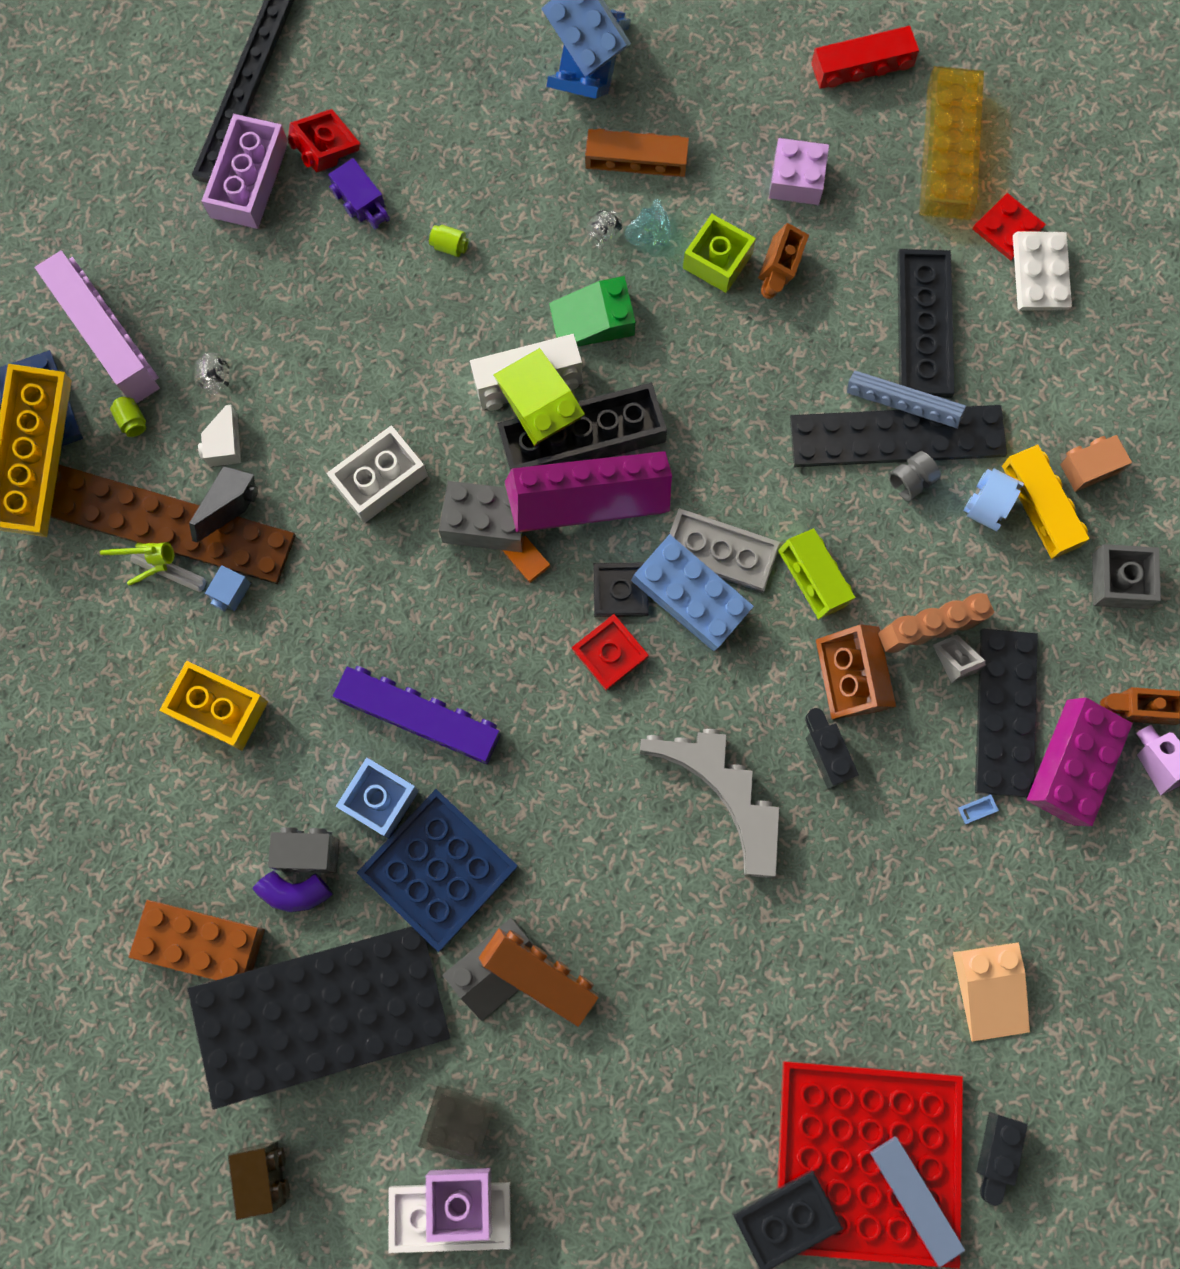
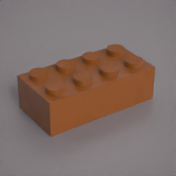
(195, 941)

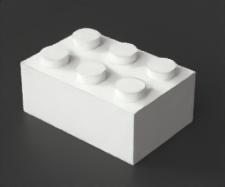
(377, 474)

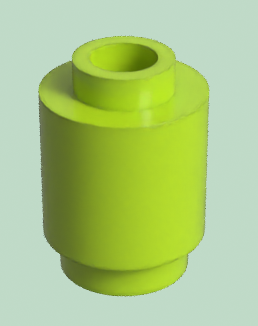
(448, 240)
(128, 416)

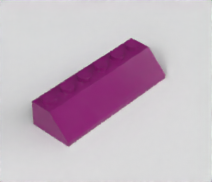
(589, 491)

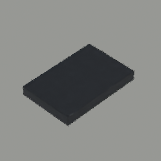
(787, 1221)

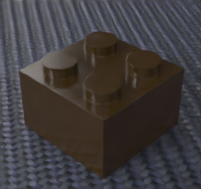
(258, 1180)

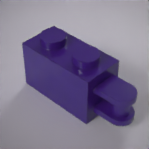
(358, 193)

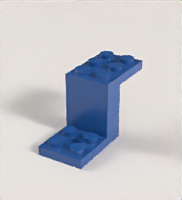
(571, 78)

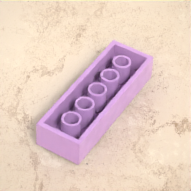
(98, 326)

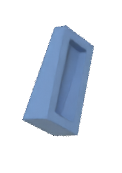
(978, 809)

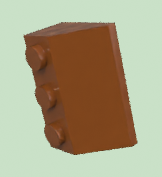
(855, 672)

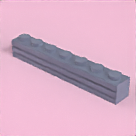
(906, 399)

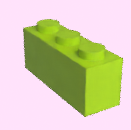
(816, 573)

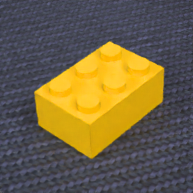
(214, 705)

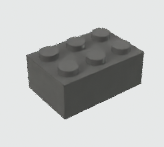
(479, 517)

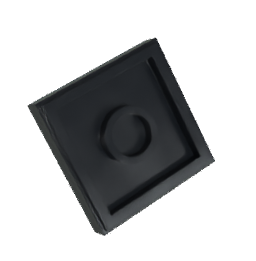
(616, 592)

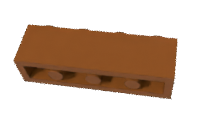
(636, 152)
(539, 977)

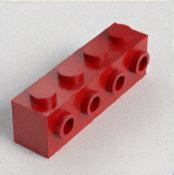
(865, 57)

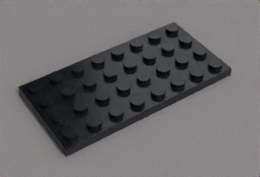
(316, 1015)

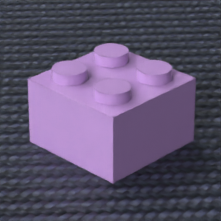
(798, 171)
(458, 1205)

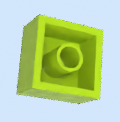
(718, 253)

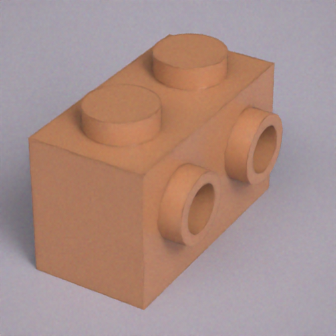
(1095, 462)

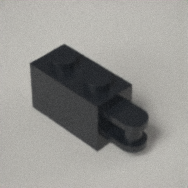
(829, 750)
(1000, 1156)

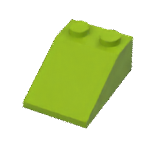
(538, 396)

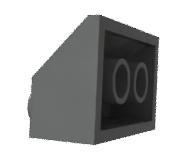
(478, 986)

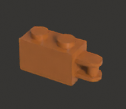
(782, 259)
(1145, 705)

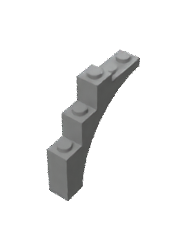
(706, 759)

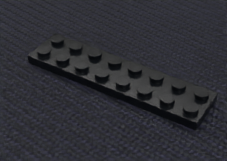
(894, 437)

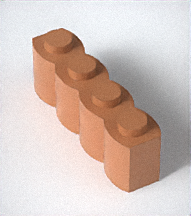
(935, 622)

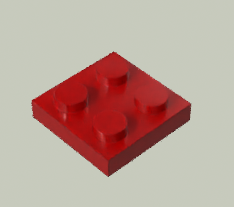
(1004, 221)
(610, 652)

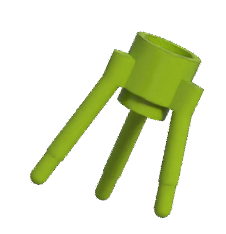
(154, 554)

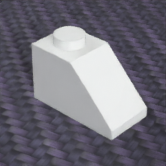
(221, 439)

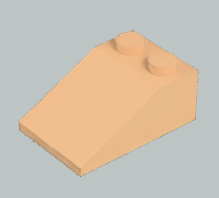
(993, 991)

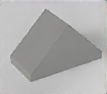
(958, 658)

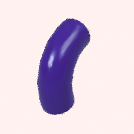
(291, 896)

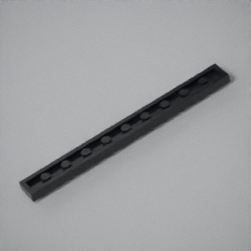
(244, 81)

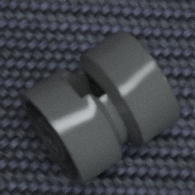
(918, 474)

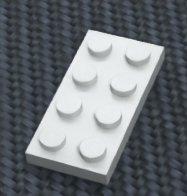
(408, 1222)

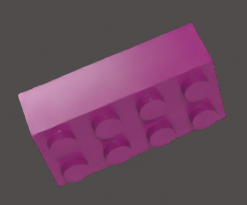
(1079, 762)

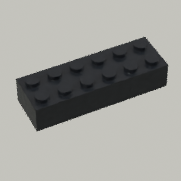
(610, 427)

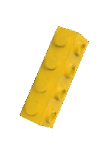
(1046, 502)

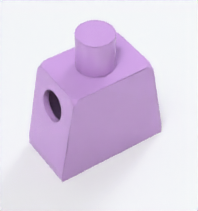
(1160, 758)

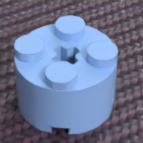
(994, 499)

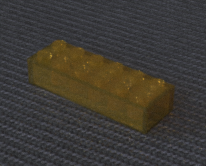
(951, 143)

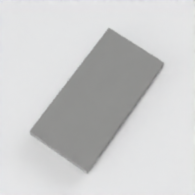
(727, 550)

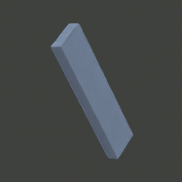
(917, 1201)

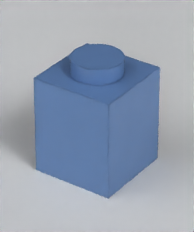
(227, 589)

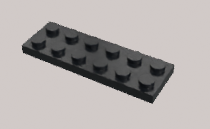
(925, 321)
(1006, 713)

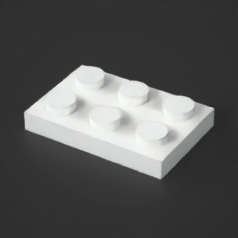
(1042, 271)

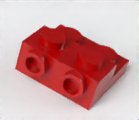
(322, 140)

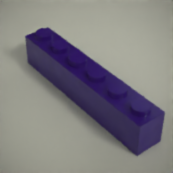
(417, 715)

